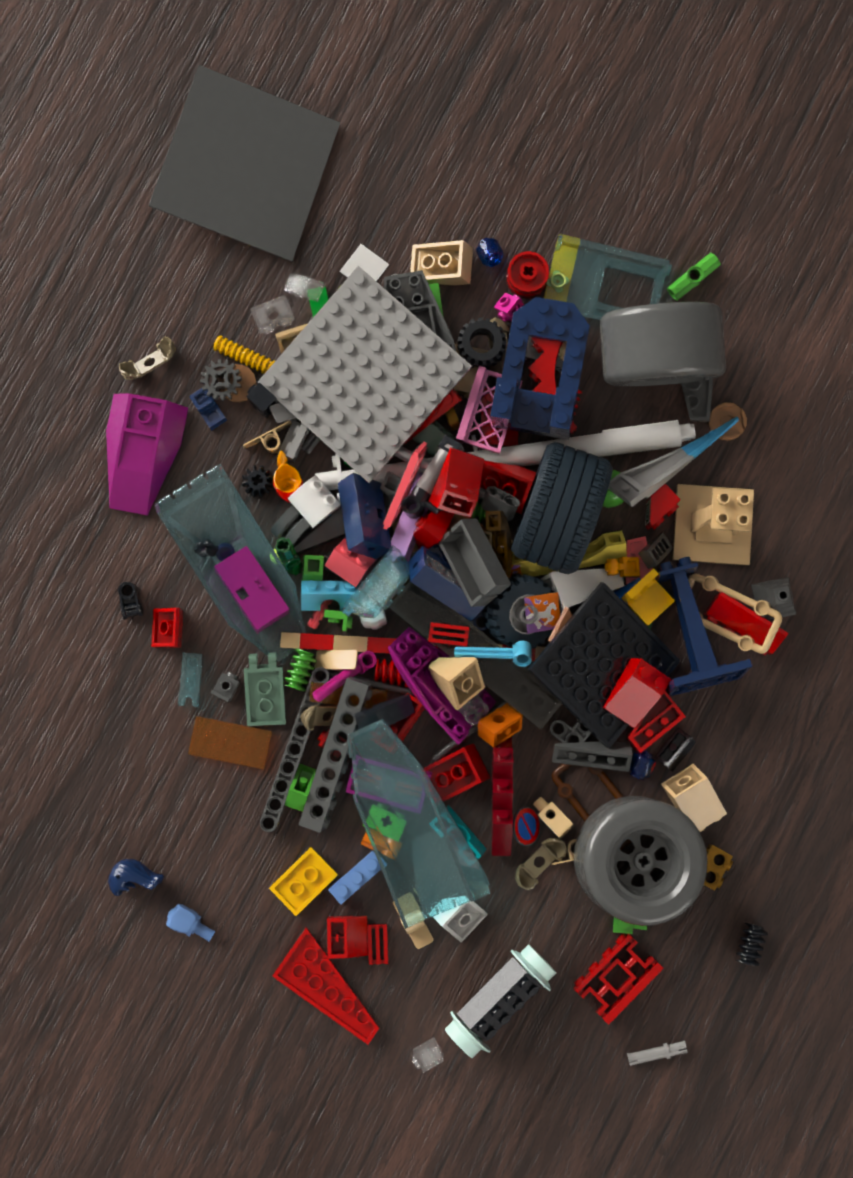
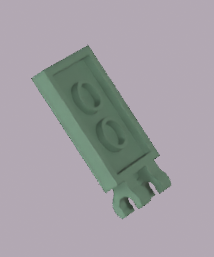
(264, 692)

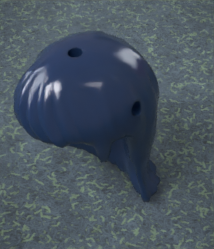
(132, 871)

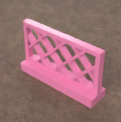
(471, 411)

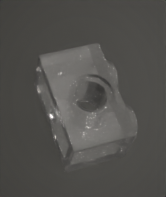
(280, 306)
(427, 1055)

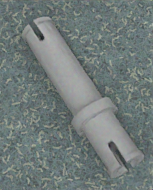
(660, 1052)

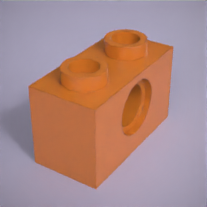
(499, 725)

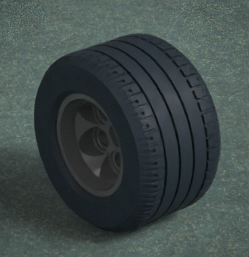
(562, 508)

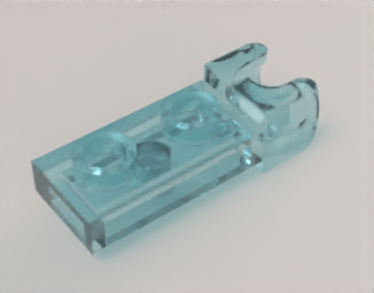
(190, 678)

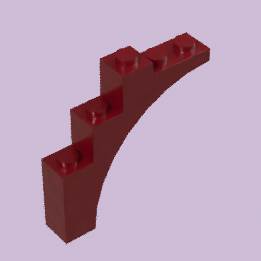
(502, 798)

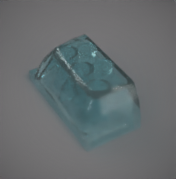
(379, 586)

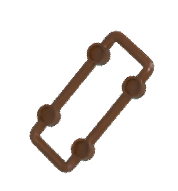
(566, 791)

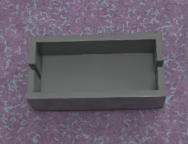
(474, 562)

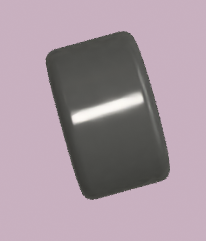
(663, 344)
(599, 851)

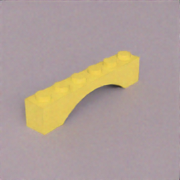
(607, 546)

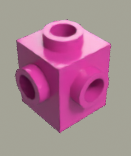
(507, 306)

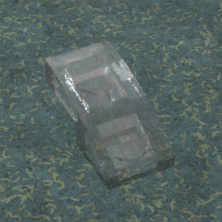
(304, 286)

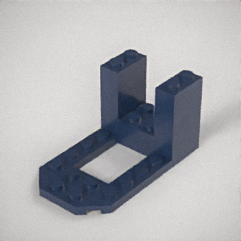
(532, 410)

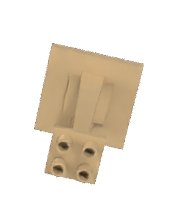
(713, 524)

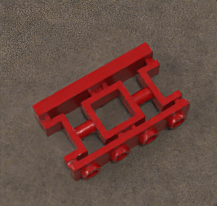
(630, 990)

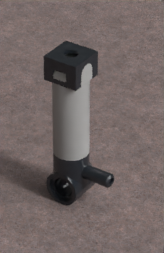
(423, 489)

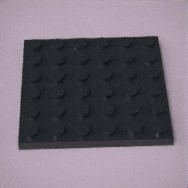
(591, 656)

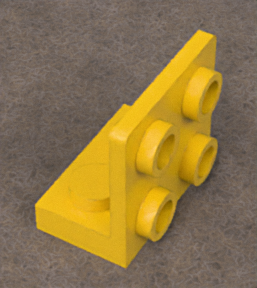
(648, 598)

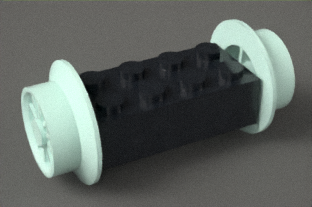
(499, 1000)

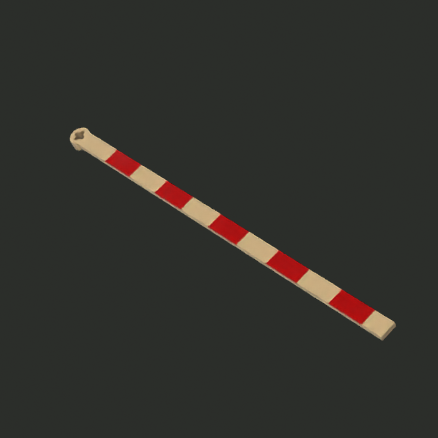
(358, 643)

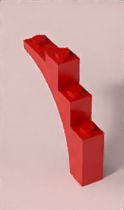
(544, 367)

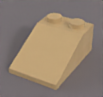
(443, 262)

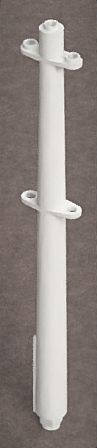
(608, 443)

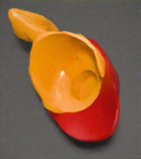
(286, 478)

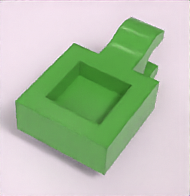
(623, 927)

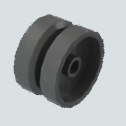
(292, 526)

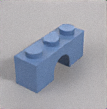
(355, 878)

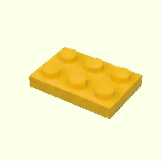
(303, 881)

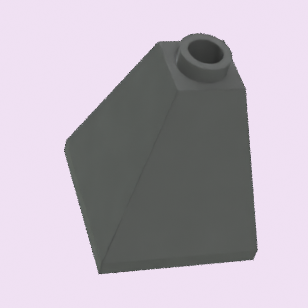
(778, 594)

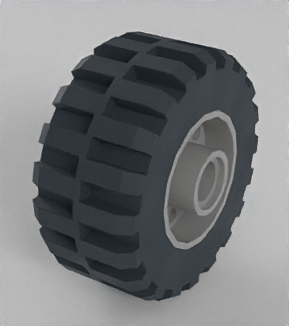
(507, 612)

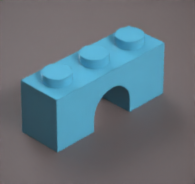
(316, 592)

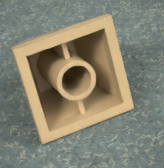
(457, 678)

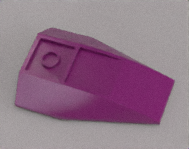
(141, 447)
(412, 657)

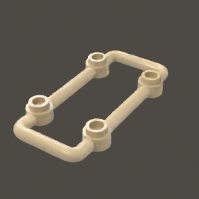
(760, 607)

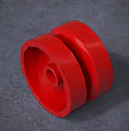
(531, 284)

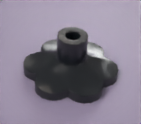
(206, 548)

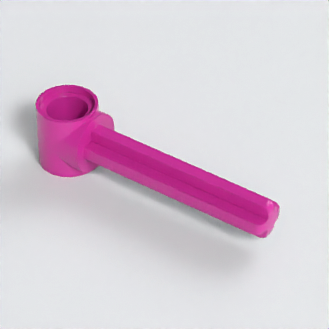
(340, 679)

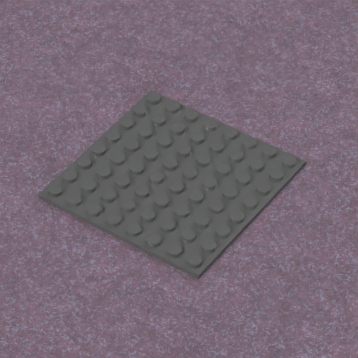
(244, 163)

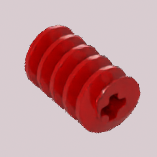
(388, 672)

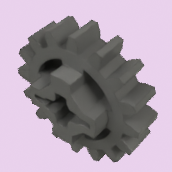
(216, 386)

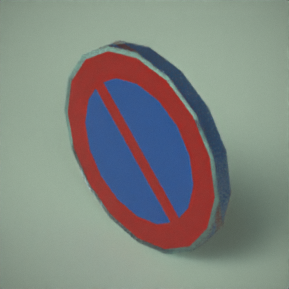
(526, 826)

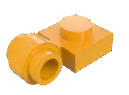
(626, 566)

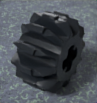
(250, 484)

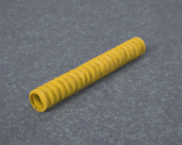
(242, 354)

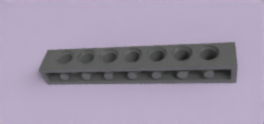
(310, 818)

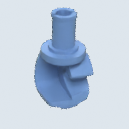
(187, 921)

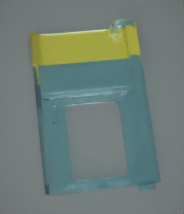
(584, 267)

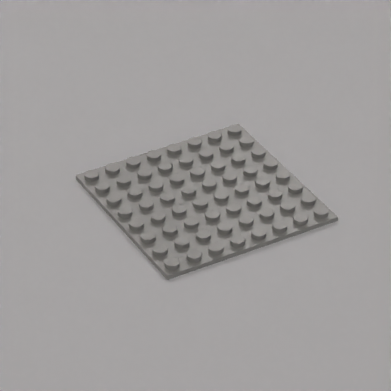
(364, 374)

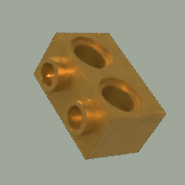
(717, 870)

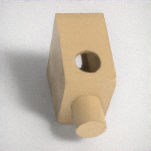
(560, 824)

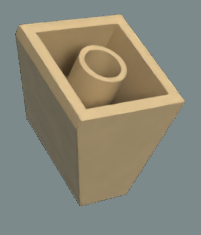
(694, 796)

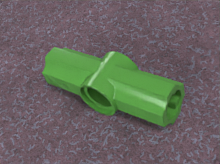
(701, 269)

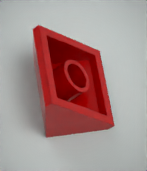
(167, 627)

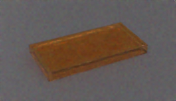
(230, 742)

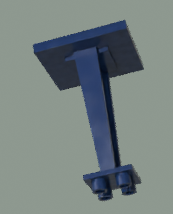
(700, 654)

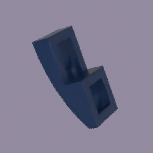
(208, 409)

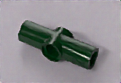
(288, 556)

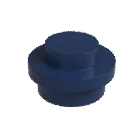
(224, 551)

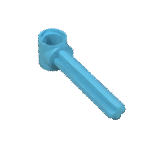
(520, 653)

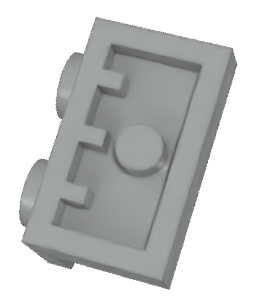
(294, 440)

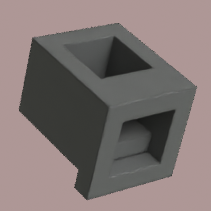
(226, 694)

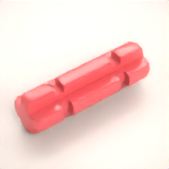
(318, 615)

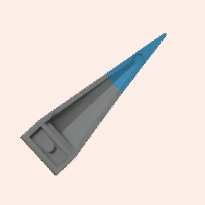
(649, 477)

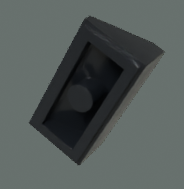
(675, 749)

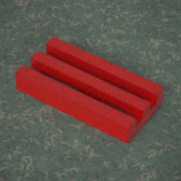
(448, 642)
(370, 956)

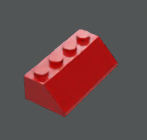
(742, 621)

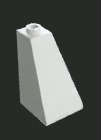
(577, 586)

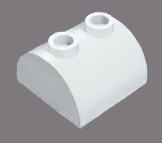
(314, 501)

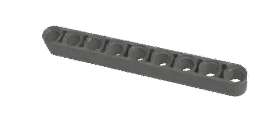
(289, 757)

